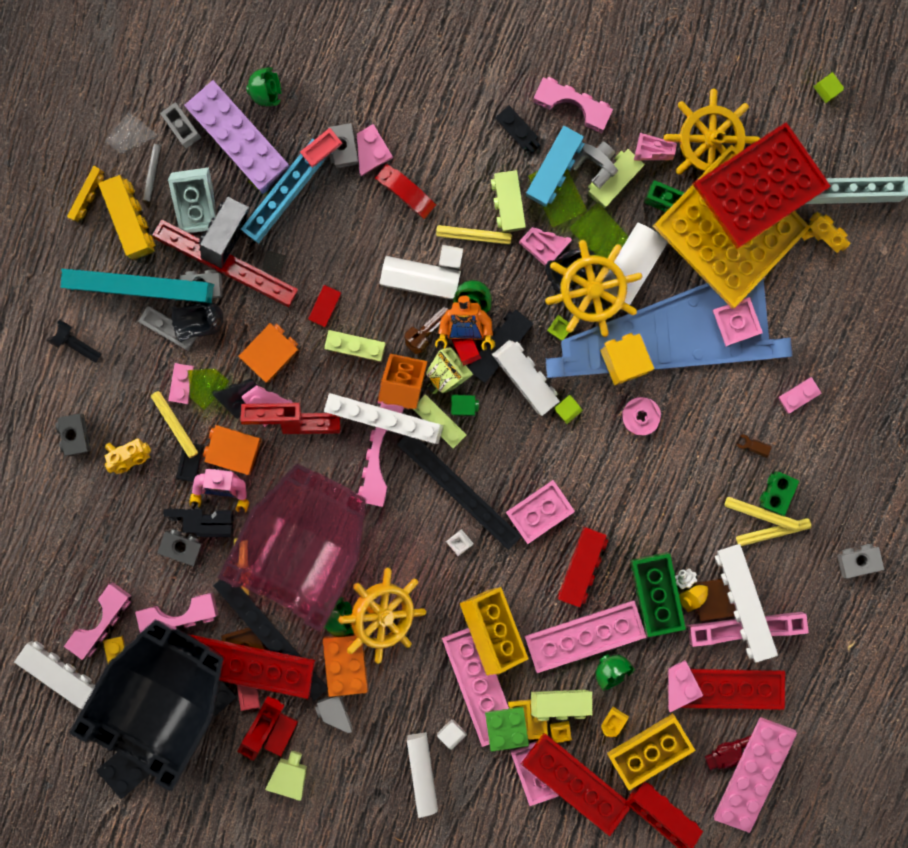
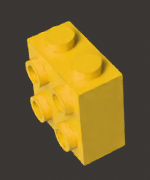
(626, 358)

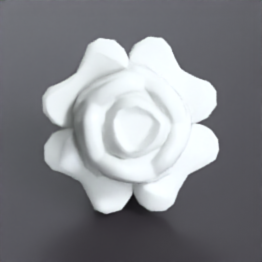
(686, 578)

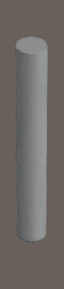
(151, 172)

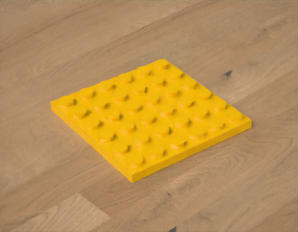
(710, 252)

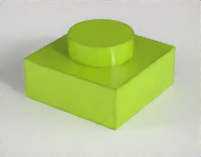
(558, 328)

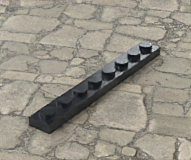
(460, 491)
(264, 628)

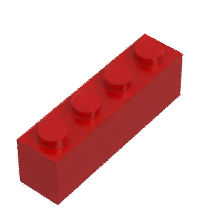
(582, 566)
(664, 816)

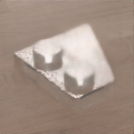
(130, 134)

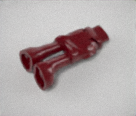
(727, 754)

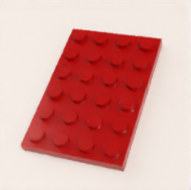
(761, 185)

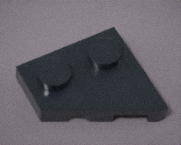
(232, 397)

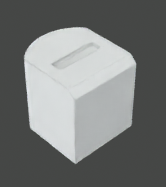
(450, 257)
(451, 734)

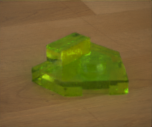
(204, 382)

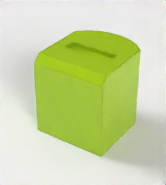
(829, 87)
(568, 409)

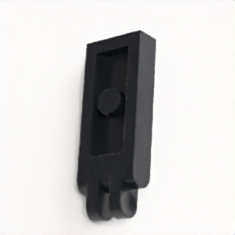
(517, 129)

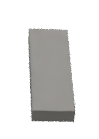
(163, 325)

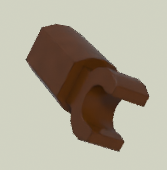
(755, 446)

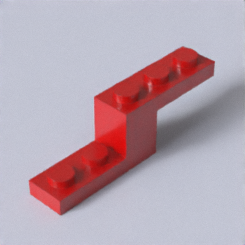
(290, 418)

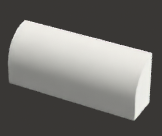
(637, 256)
(419, 278)
(422, 774)

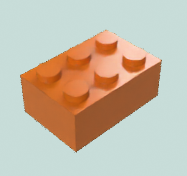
(402, 381)
(344, 671)

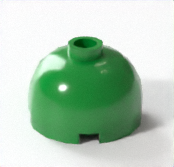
(264, 87)
(477, 292)
(333, 626)
(612, 671)

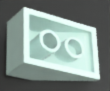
(193, 199)

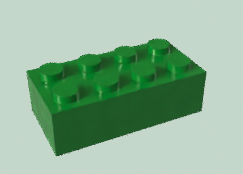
(657, 594)

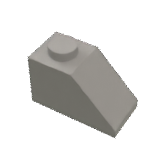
(334, 713)

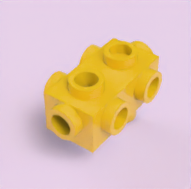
(823, 228)
(126, 456)

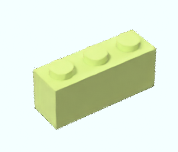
(627, 170)
(508, 201)
(355, 346)
(431, 412)
(561, 704)

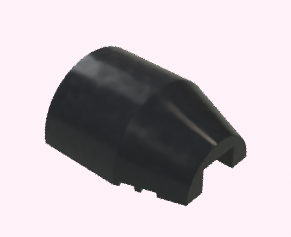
(154, 701)

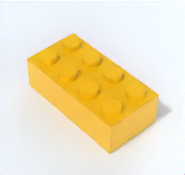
(126, 217)
(494, 631)
(651, 751)

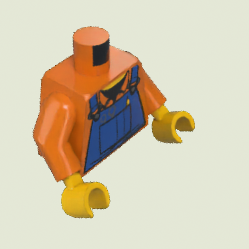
(466, 321)

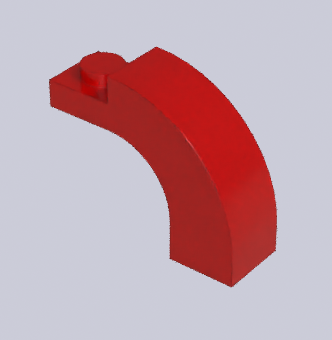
(261, 728)

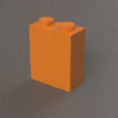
(269, 352)
(232, 449)

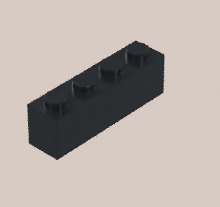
(513, 329)

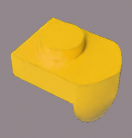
(693, 597)
(613, 722)

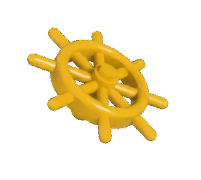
(712, 137)
(593, 288)
(382, 615)

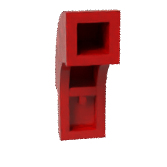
(406, 191)

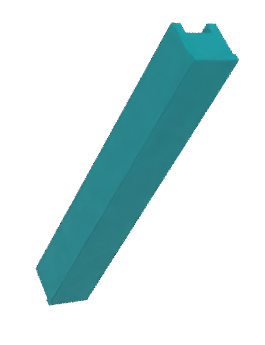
(137, 285)

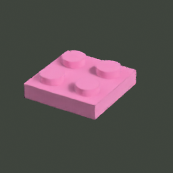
(737, 323)

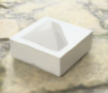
(459, 542)

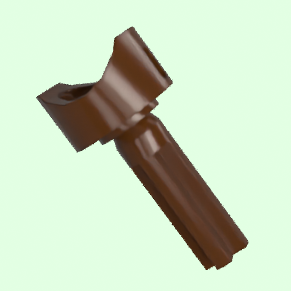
(416, 339)

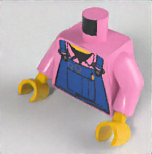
(219, 484)

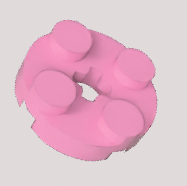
(651, 420)

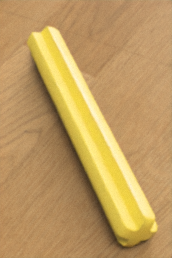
(473, 234)
(174, 424)
(762, 513)
(770, 533)

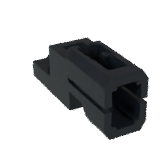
(195, 518)

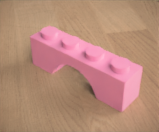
(551, 93)
(112, 600)
(201, 608)

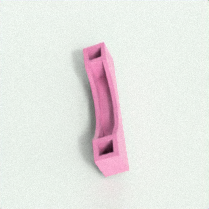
(374, 485)
(729, 630)

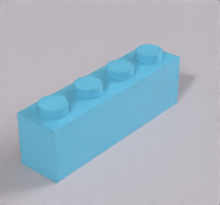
(554, 166)

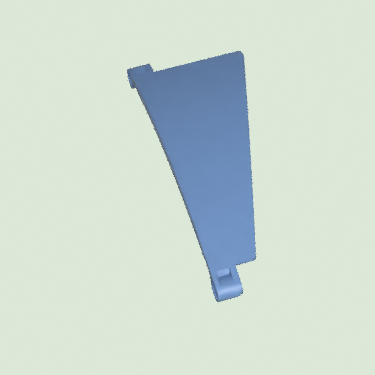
(676, 335)

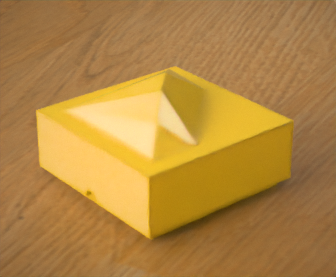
(560, 731)

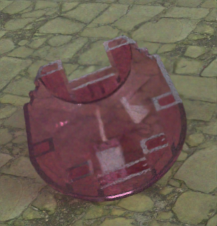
(300, 545)

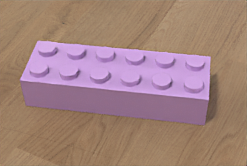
(237, 137)

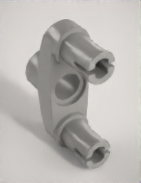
(600, 156)

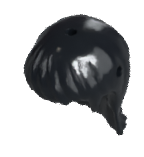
(565, 261)
(196, 320)

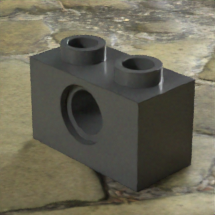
(81, 442)
(169, 547)

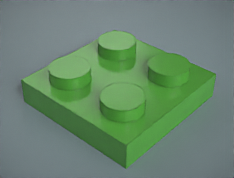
(506, 728)

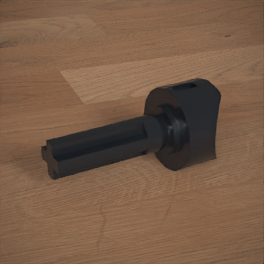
(63, 337)

